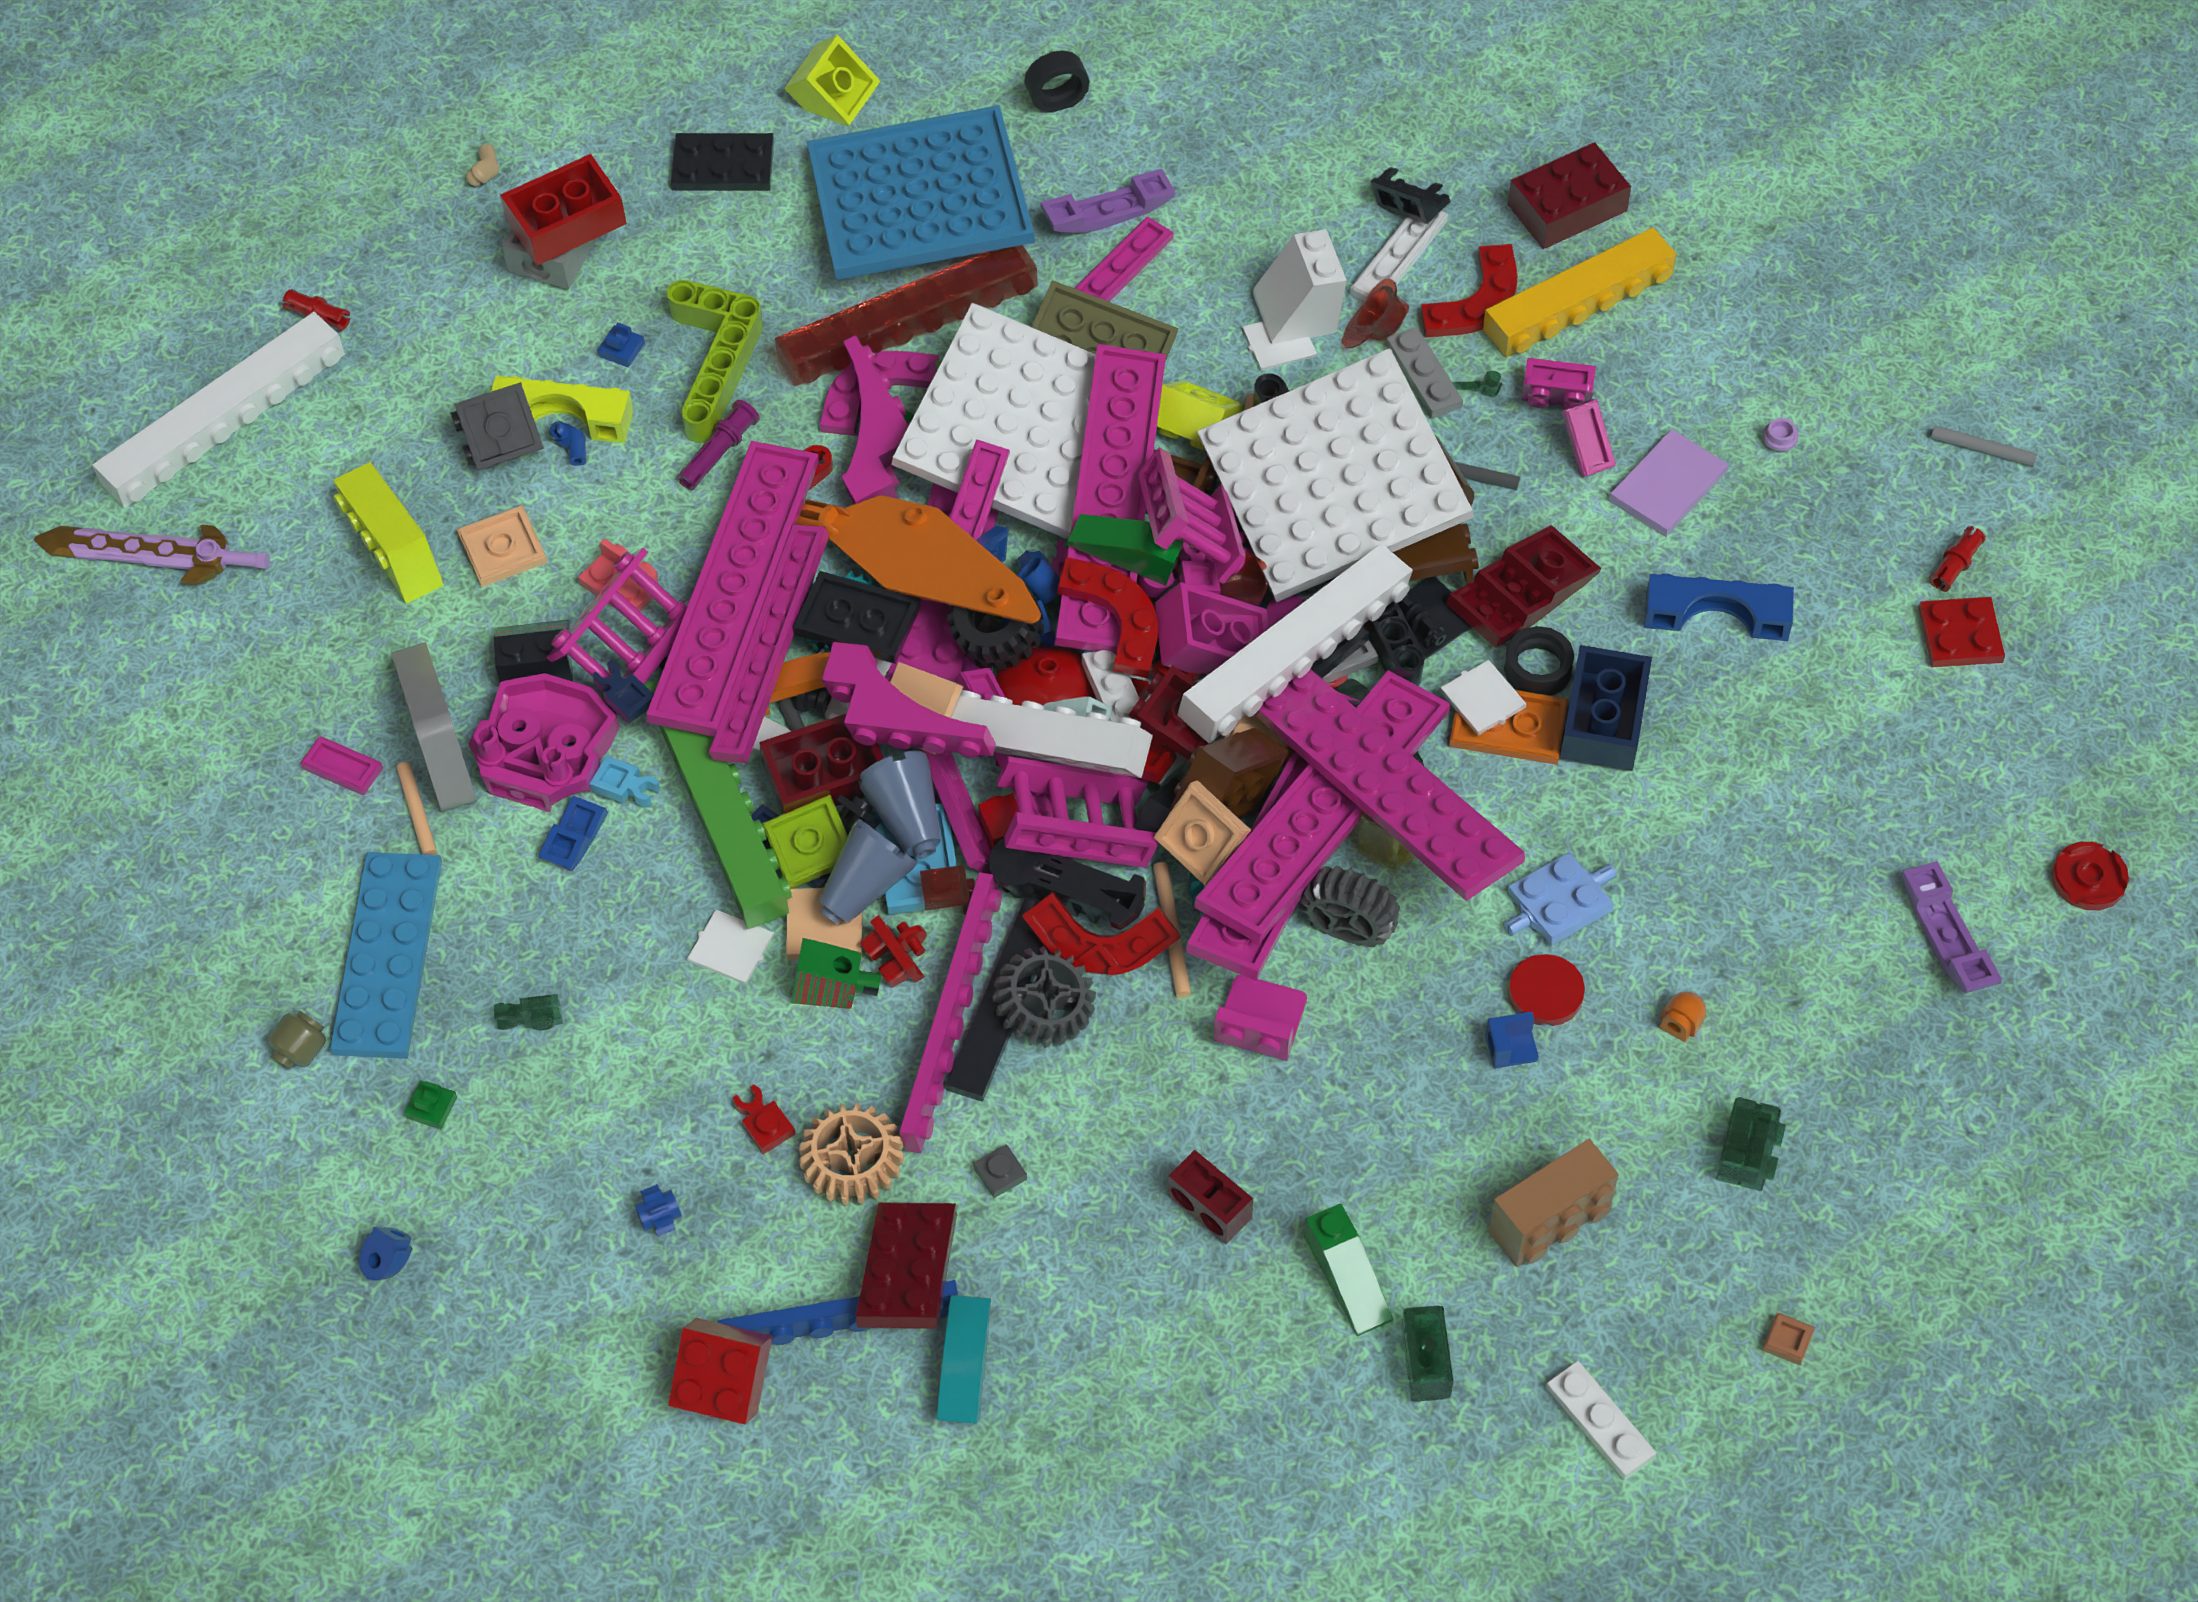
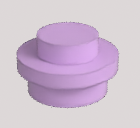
(1780, 435)

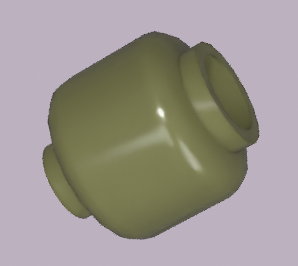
(296, 1040)

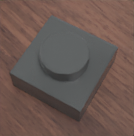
(1000, 1171)

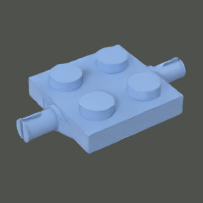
(1560, 899)

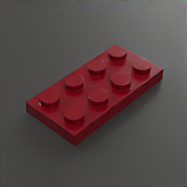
(907, 1265)

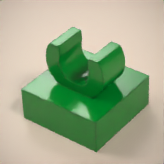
(430, 1104)

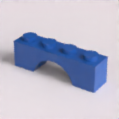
(1760, 607)

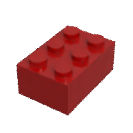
(563, 209)

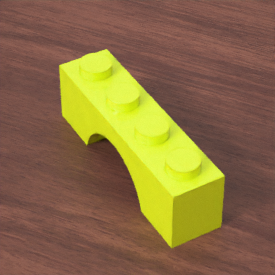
(602, 410)

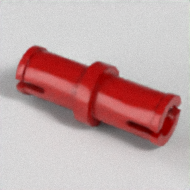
(306, 305)
(1957, 558)

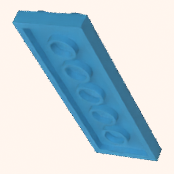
(386, 955)

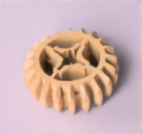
(817, 1160)

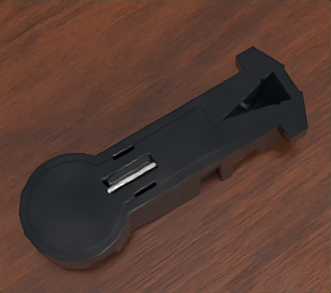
(1075, 884)

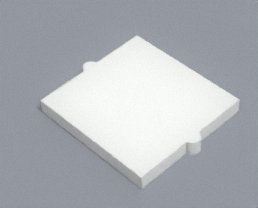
(1279, 354)
(1483, 697)
(730, 948)

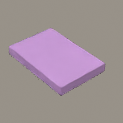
(1668, 482)

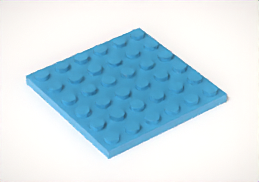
(919, 192)

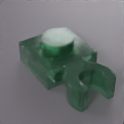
(532, 1012)

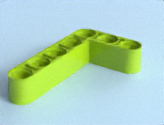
(738, 328)

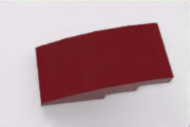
(1523, 585)

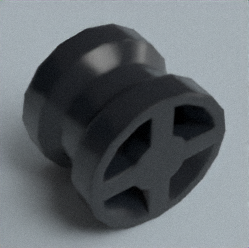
(814, 701)

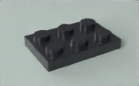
(722, 162)
(858, 615)

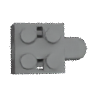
(556, 271)

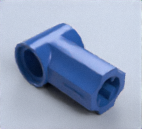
(1038, 575)

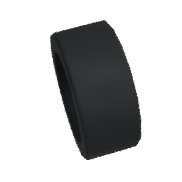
(1051, 66)
(1545, 639)

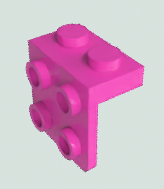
(1557, 383)
(1260, 1017)

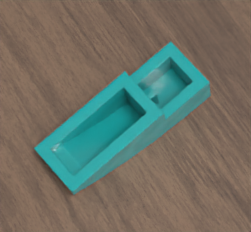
(964, 1359)

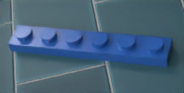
(816, 1319)

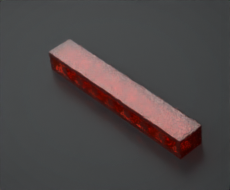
(906, 312)

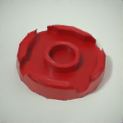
(2087, 886)
(1547, 988)

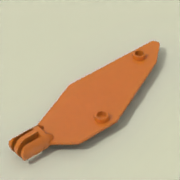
(923, 555)

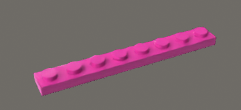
(769, 644)
(948, 1020)

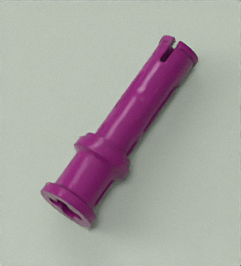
(726, 434)

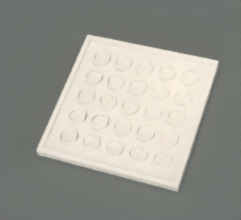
(1015, 393)
(1334, 473)

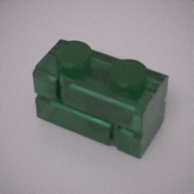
(1749, 1144)
(1427, 1353)

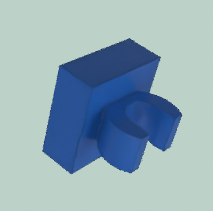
(621, 345)

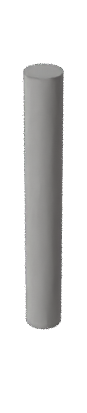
(1984, 446)

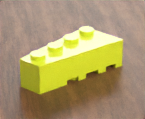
(388, 531)

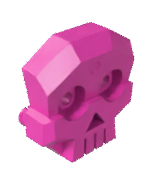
(552, 715)

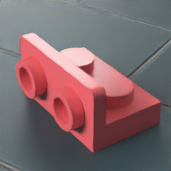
(602, 569)

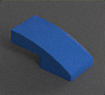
(574, 834)

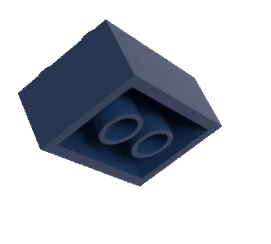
(1606, 707)

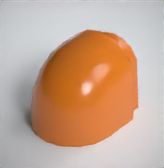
(1683, 1015)

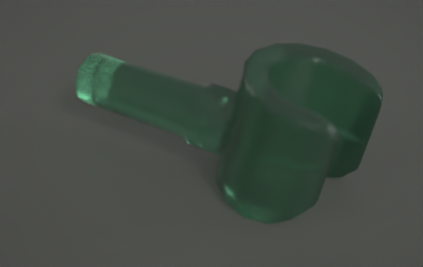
(1488, 386)

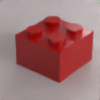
(720, 1370)

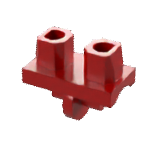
(901, 965)

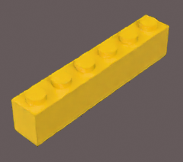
(1579, 292)

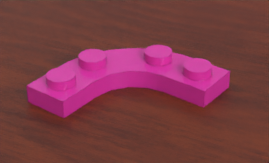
(844, 398)

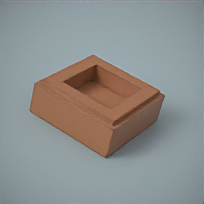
(1788, 1339)

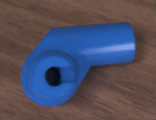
(571, 439)

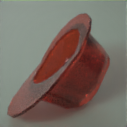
(1377, 317)

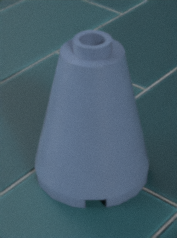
(905, 801)
(862, 873)

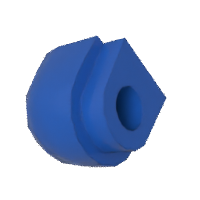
(384, 1253)

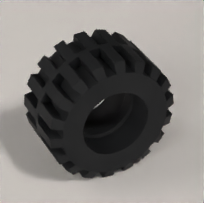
(996, 647)

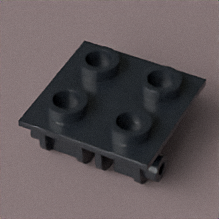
(1430, 617)

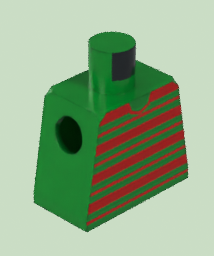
(831, 976)

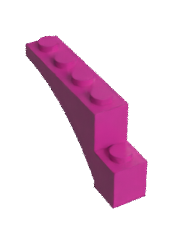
(879, 432)
(887, 716)

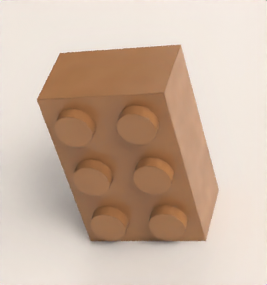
(1553, 1203)

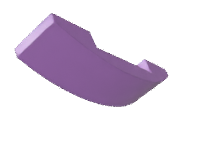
(1111, 208)
(1945, 929)

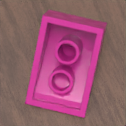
(1204, 628)

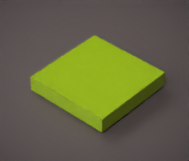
(807, 841)

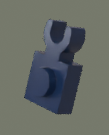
(625, 696)

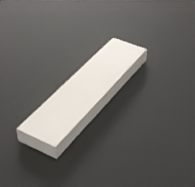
(1398, 254)

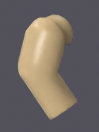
(484, 169)

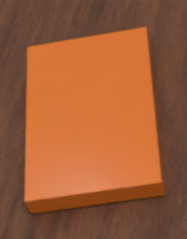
(1527, 735)

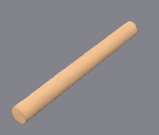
(1175, 951)

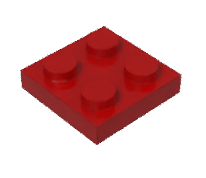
(1961, 632)

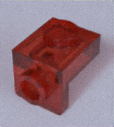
(946, 888)

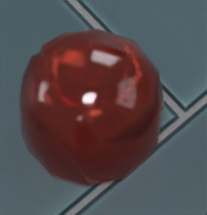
(1249, 583)

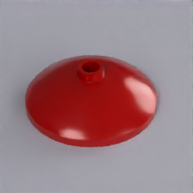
(1046, 677)

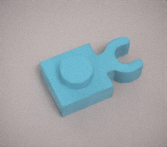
(619, 780)

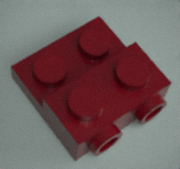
(1161, 717)

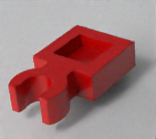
(766, 1123)

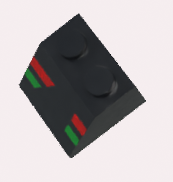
(524, 648)

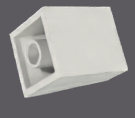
(1302, 289)

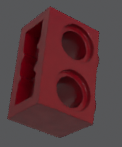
(1210, 1196)

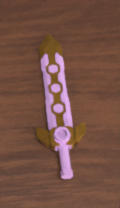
(200, 556)

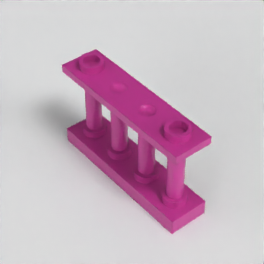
(1188, 514)
(659, 638)
(1075, 838)

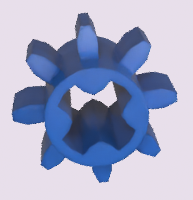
(657, 1210)

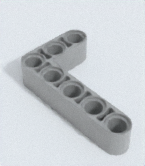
(433, 727)

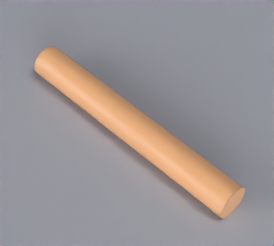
(416, 809)

